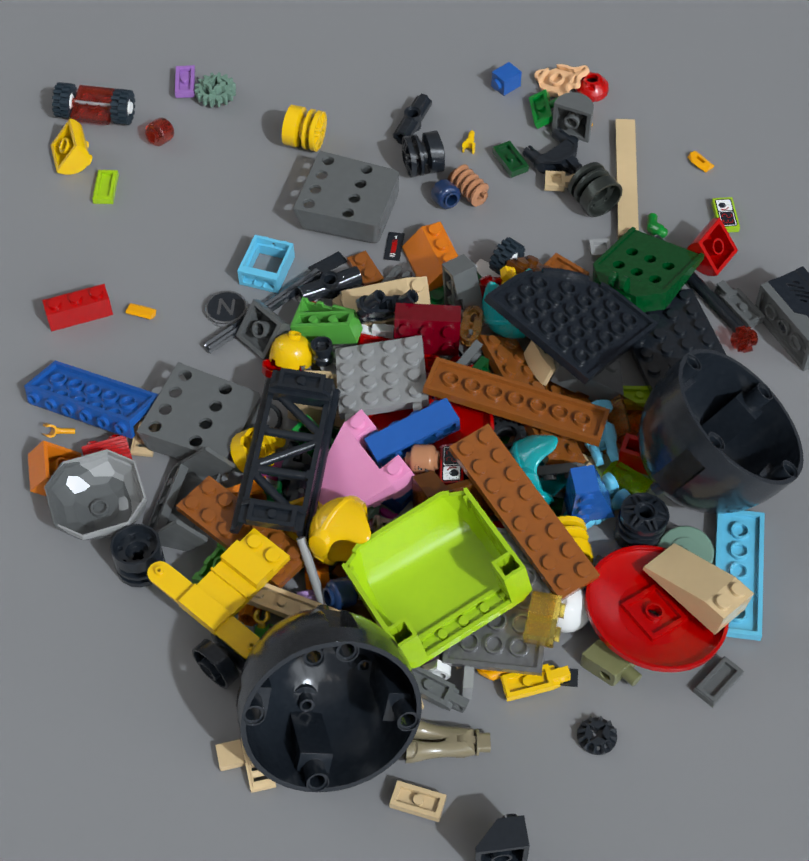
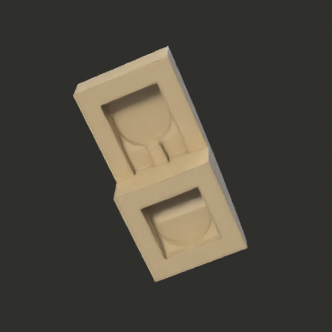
(539, 363)

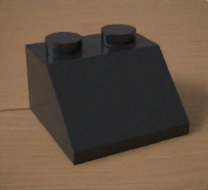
(504, 840)

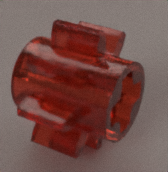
(744, 339)

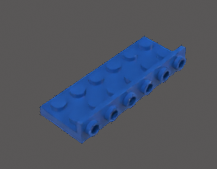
(90, 398)

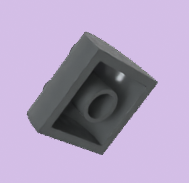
(574, 115)
(261, 328)

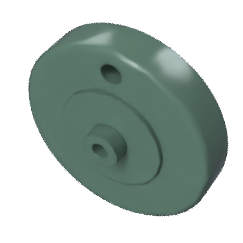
(690, 539)

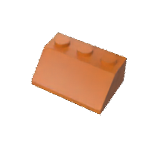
(428, 251)

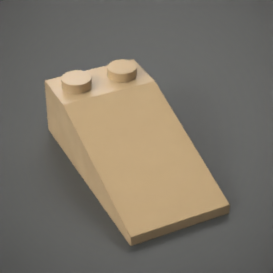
(390, 288)
(700, 586)

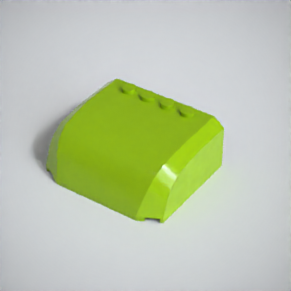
(437, 575)

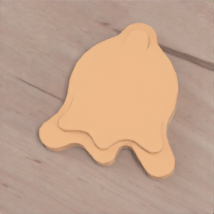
(561, 79)

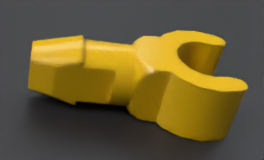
(469, 143)

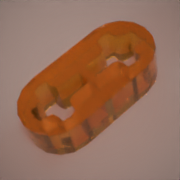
(467, 324)

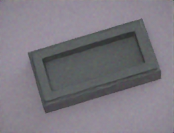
(718, 681)

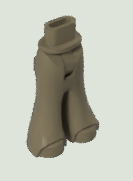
(446, 741)

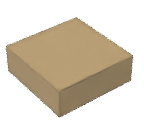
(230, 755)

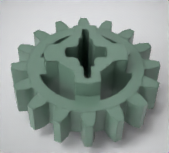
(215, 89)

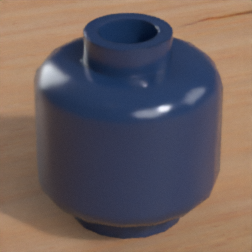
(445, 194)
(340, 593)

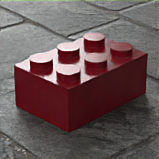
(435, 323)

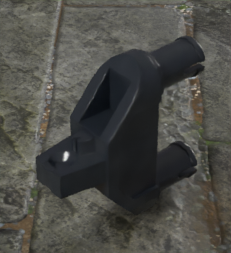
(558, 158)
(381, 307)

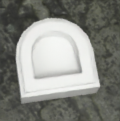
(439, 669)

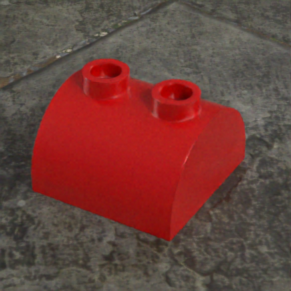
(715, 245)

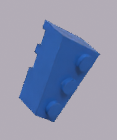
(587, 495)

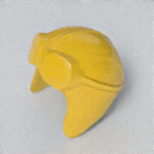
(338, 528)

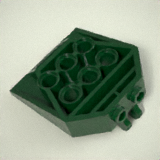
(646, 269)

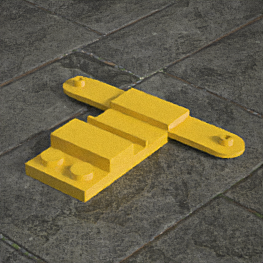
(226, 588)

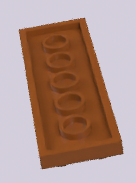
(212, 510)

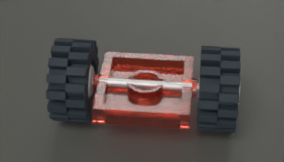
(93, 104)

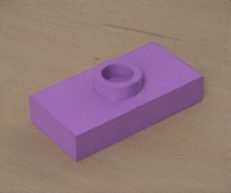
(185, 81)

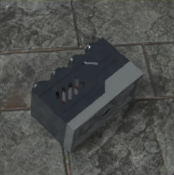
(787, 313)

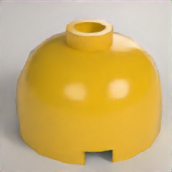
(291, 351)

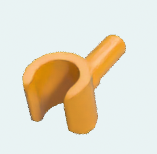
(55, 430)

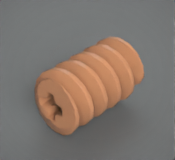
(469, 184)

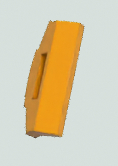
(700, 161)
(141, 311)

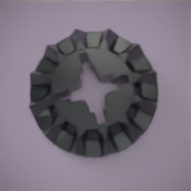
(597, 746)

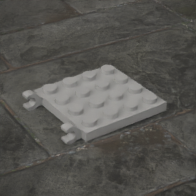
(381, 377)

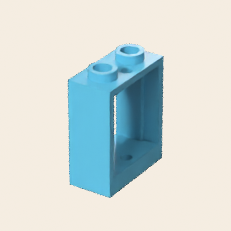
(260, 278)

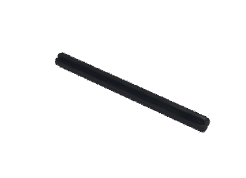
(713, 300)
(273, 303)

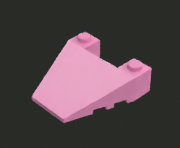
(353, 471)

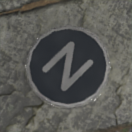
(225, 308)

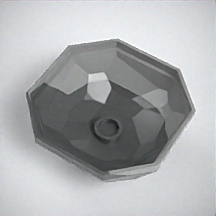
(95, 495)

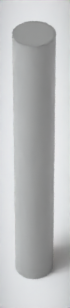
(311, 569)

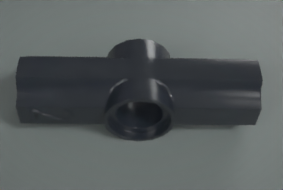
(413, 117)
(330, 284)

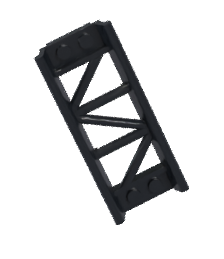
(288, 387)

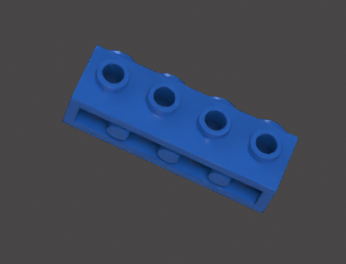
(419, 427)

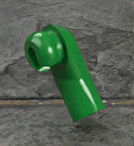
(654, 227)

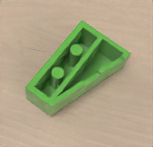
(334, 322)

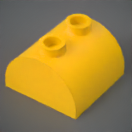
(71, 149)

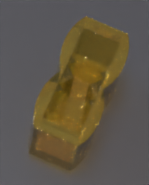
(543, 619)

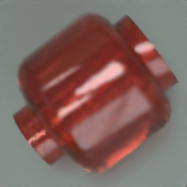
(159, 131)

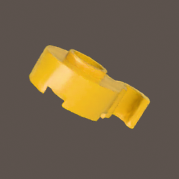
(241, 443)

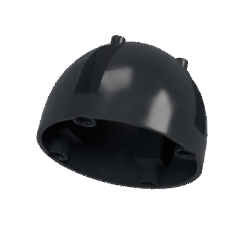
(717, 436)
(326, 701)

